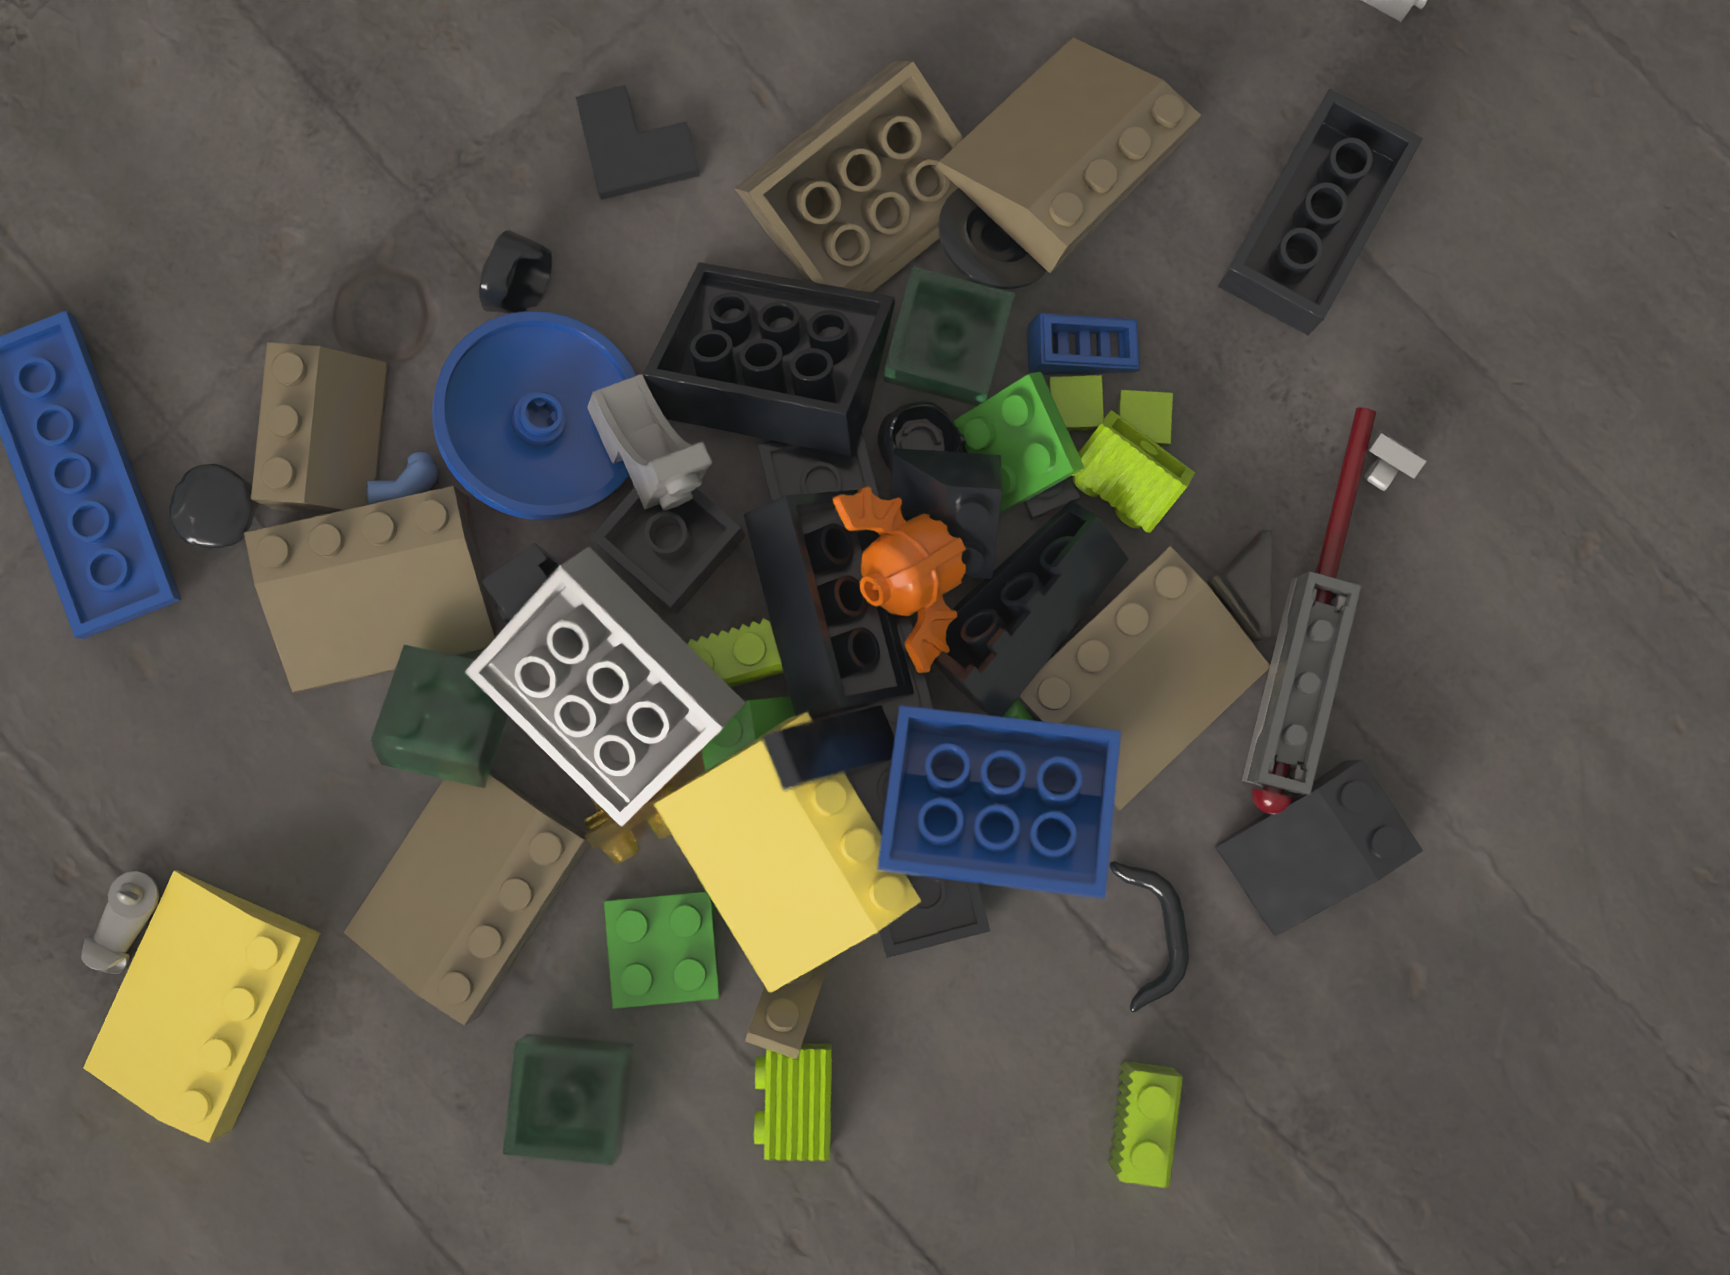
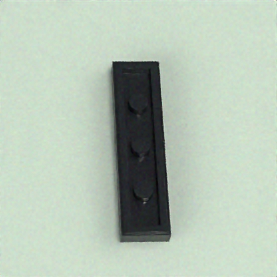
(829, 747)

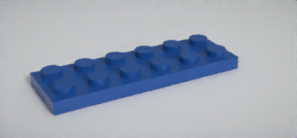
(78, 480)

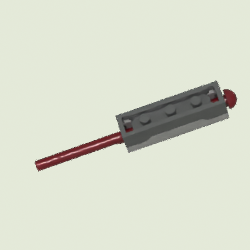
(1308, 653)

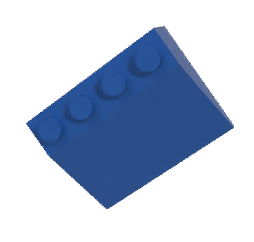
(1000, 801)

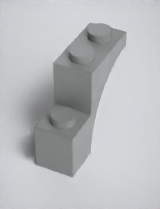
(640, 436)

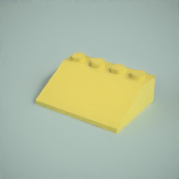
(783, 865)
(200, 1006)

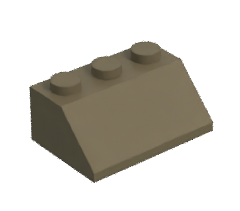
(318, 428)

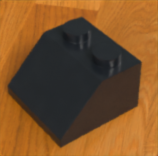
(957, 490)

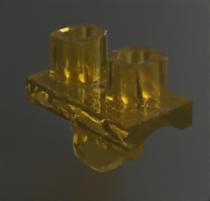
(619, 841)

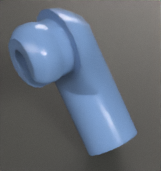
(415, 479)

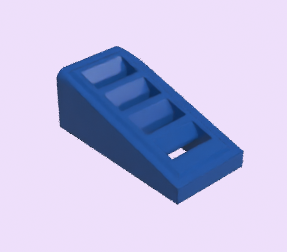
(1061, 362)

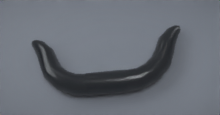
(1174, 929)

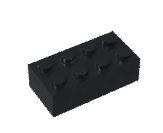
(1320, 212)

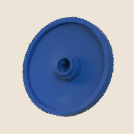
(518, 415)

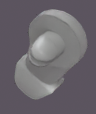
(128, 909)

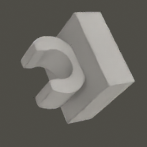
(1391, 458)

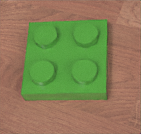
(1027, 434)
(662, 949)

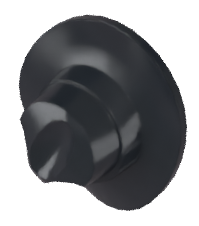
(982, 247)

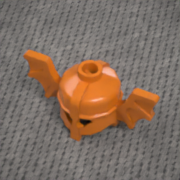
(907, 568)

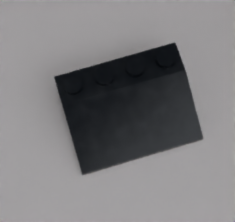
(771, 357)

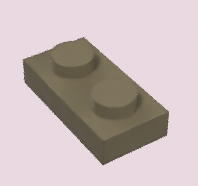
(786, 1013)

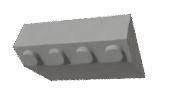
(604, 685)

